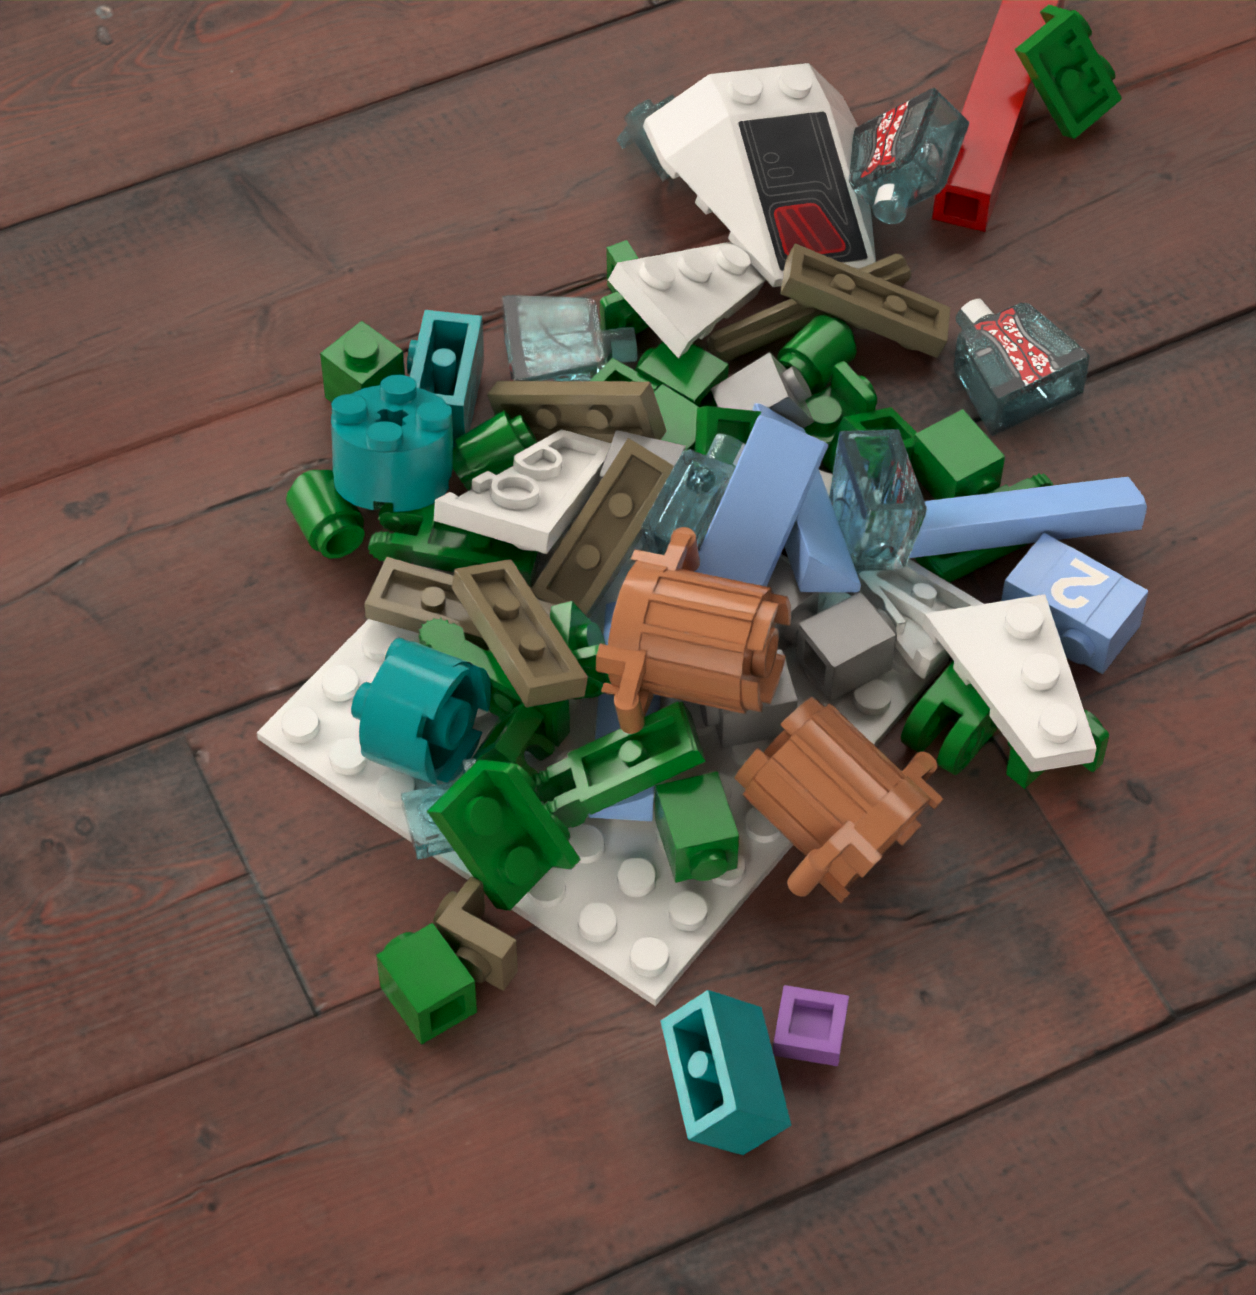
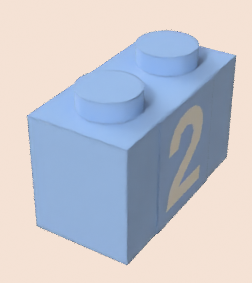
(1089, 602)

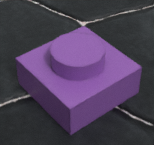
(810, 1025)

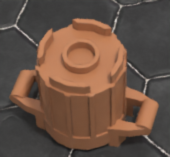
(690, 636)
(835, 796)

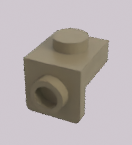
(479, 946)

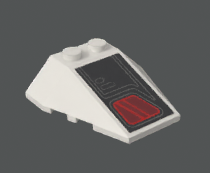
(769, 162)

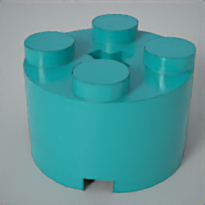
(392, 445)
(421, 712)

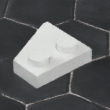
(906, 598)

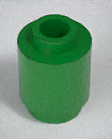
(817, 349)
(491, 446)
(324, 515)

